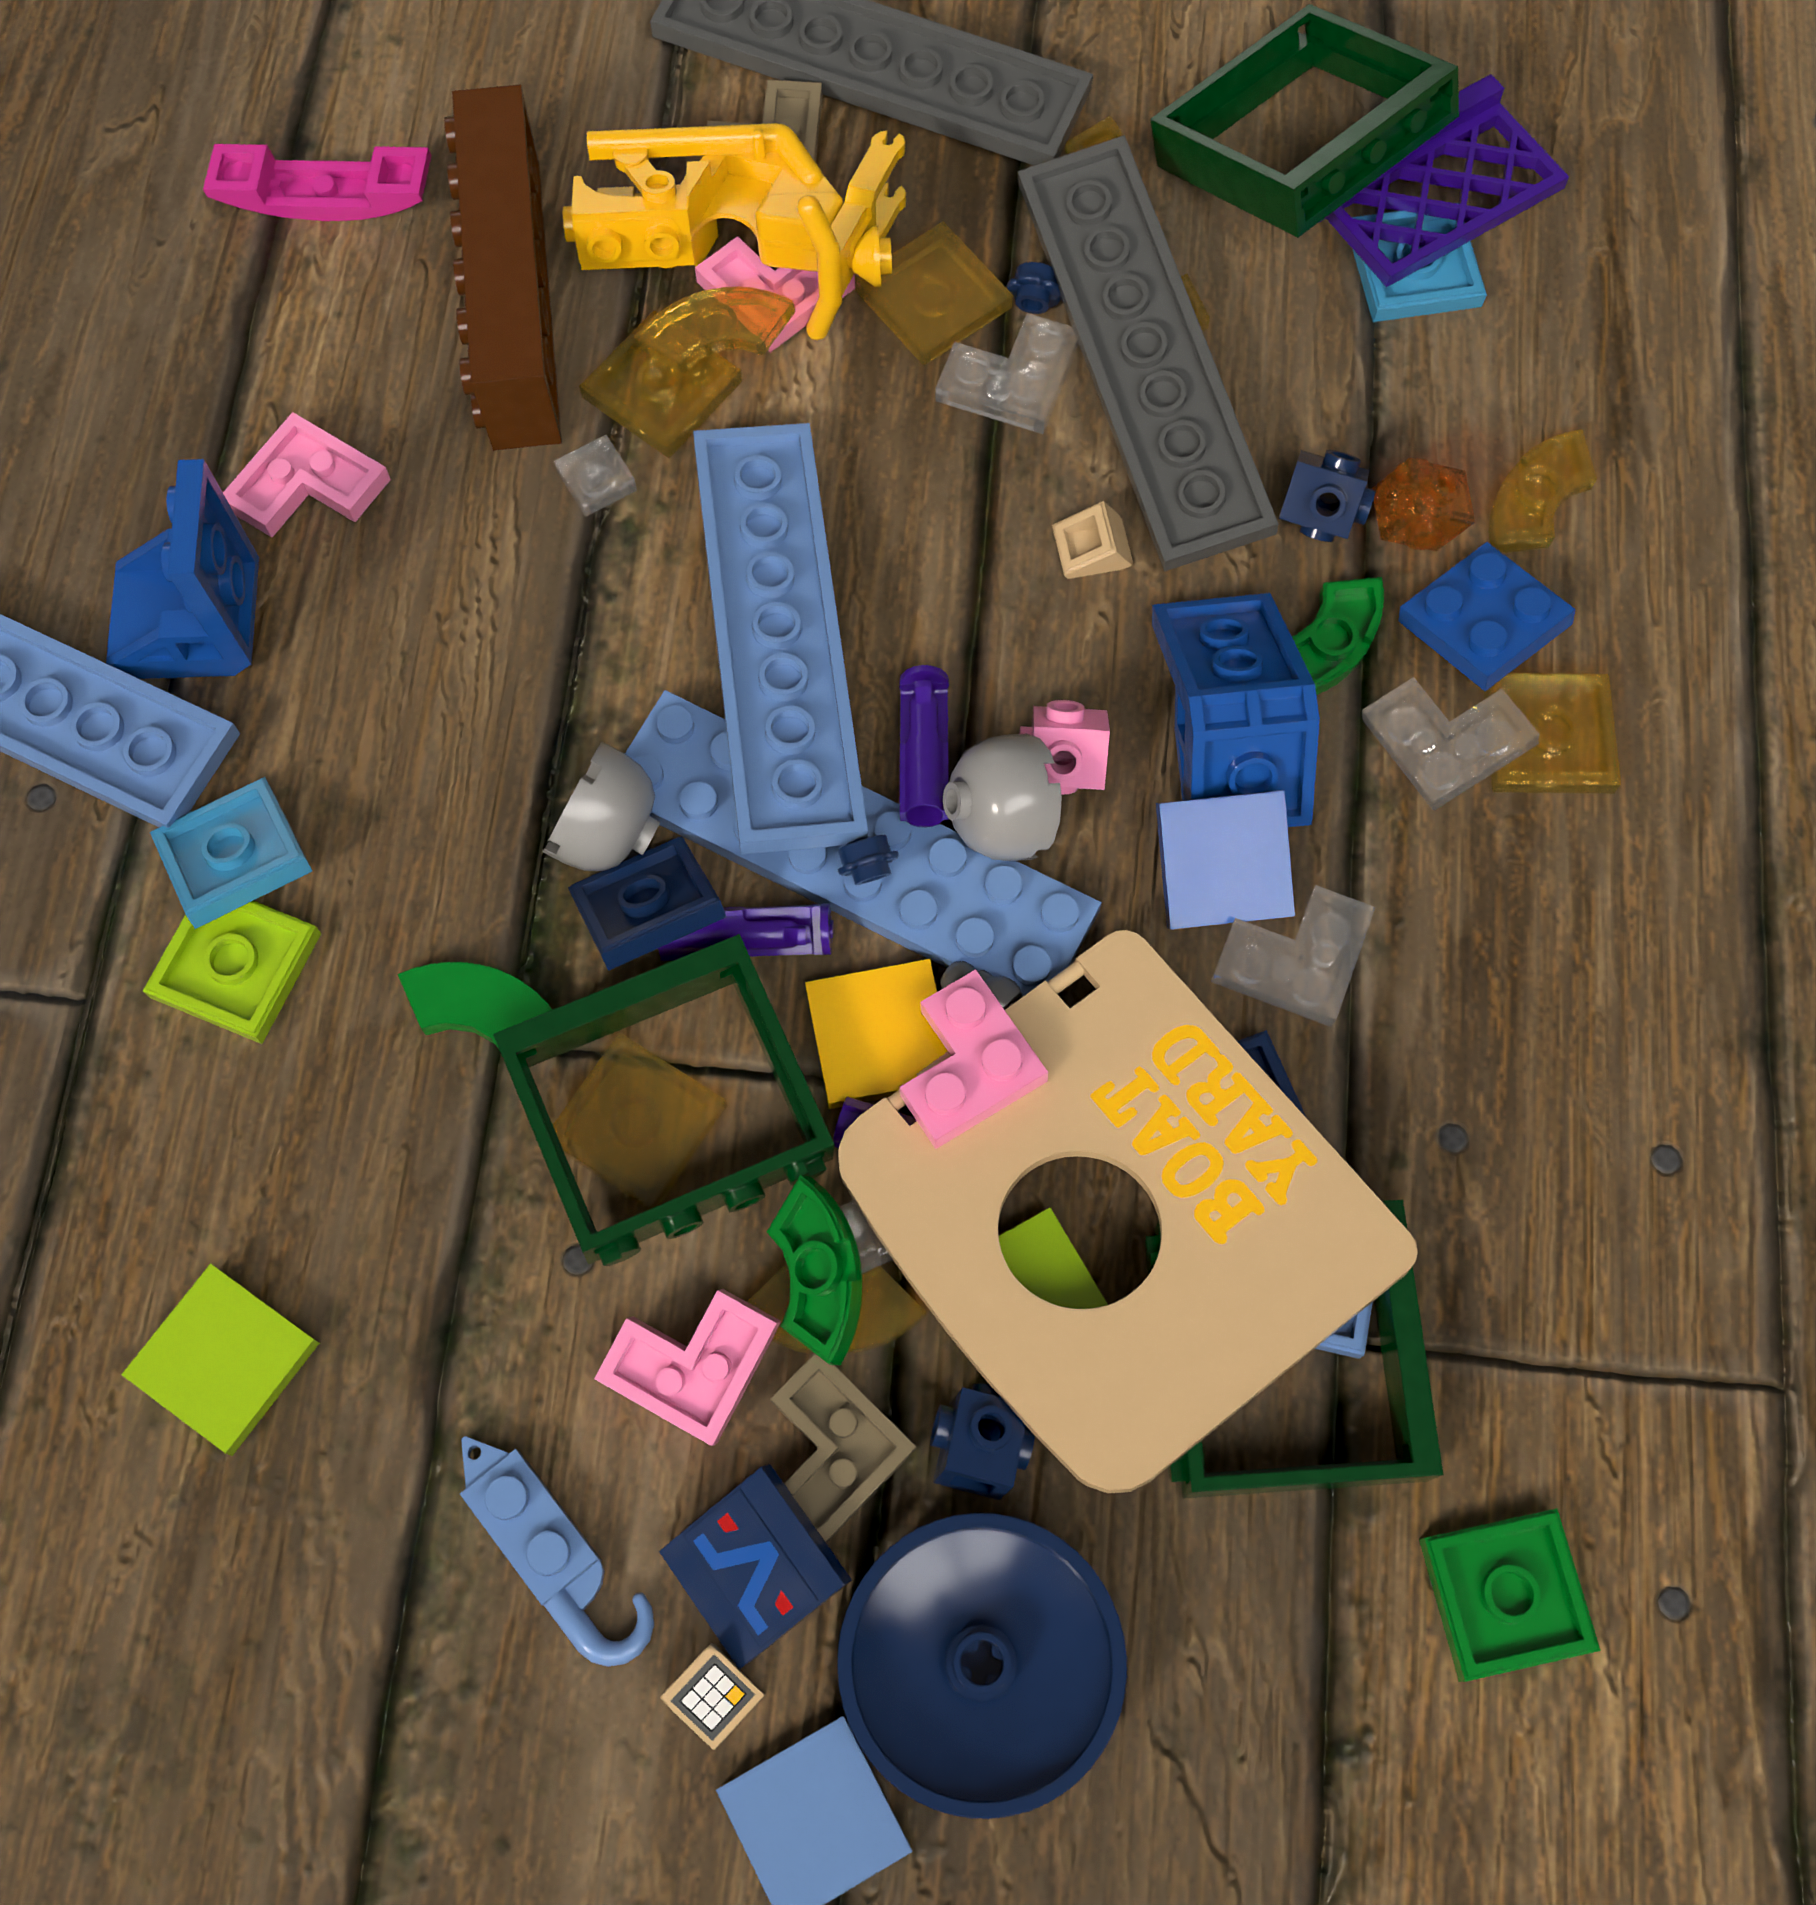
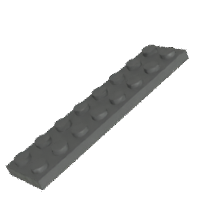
(893, 67)
(1147, 355)

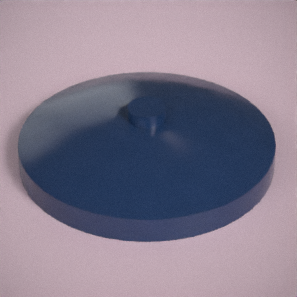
(982, 1666)

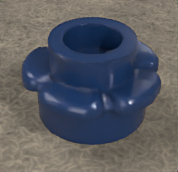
(1034, 287)
(867, 859)

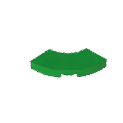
(1341, 630)
(469, 998)
(821, 1268)

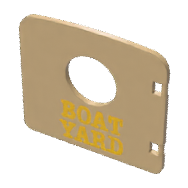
(1255, 1209)

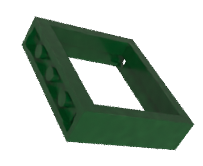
(1418, 104)
(629, 1004)
(1408, 1400)

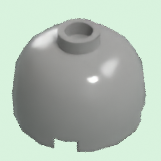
(1004, 798)
(605, 814)

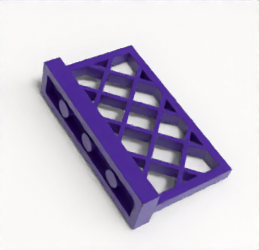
(1478, 112)

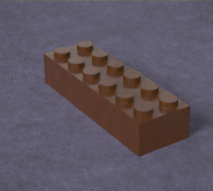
(502, 269)

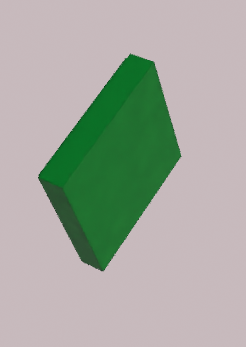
(1509, 1595)

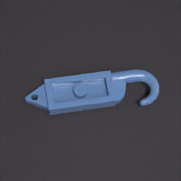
(546, 1550)

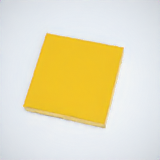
(873, 1030)

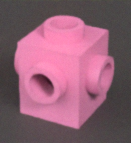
(1076, 741)

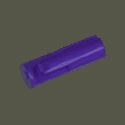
(923, 745)
(764, 932)

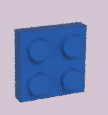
(1486, 616)

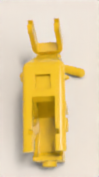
(745, 175)

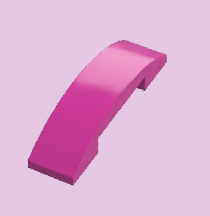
(317, 190)

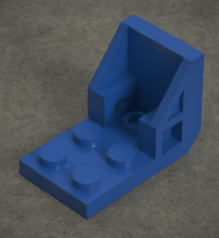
(188, 593)
(1240, 701)

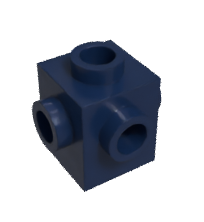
(1331, 473)
(980, 1443)

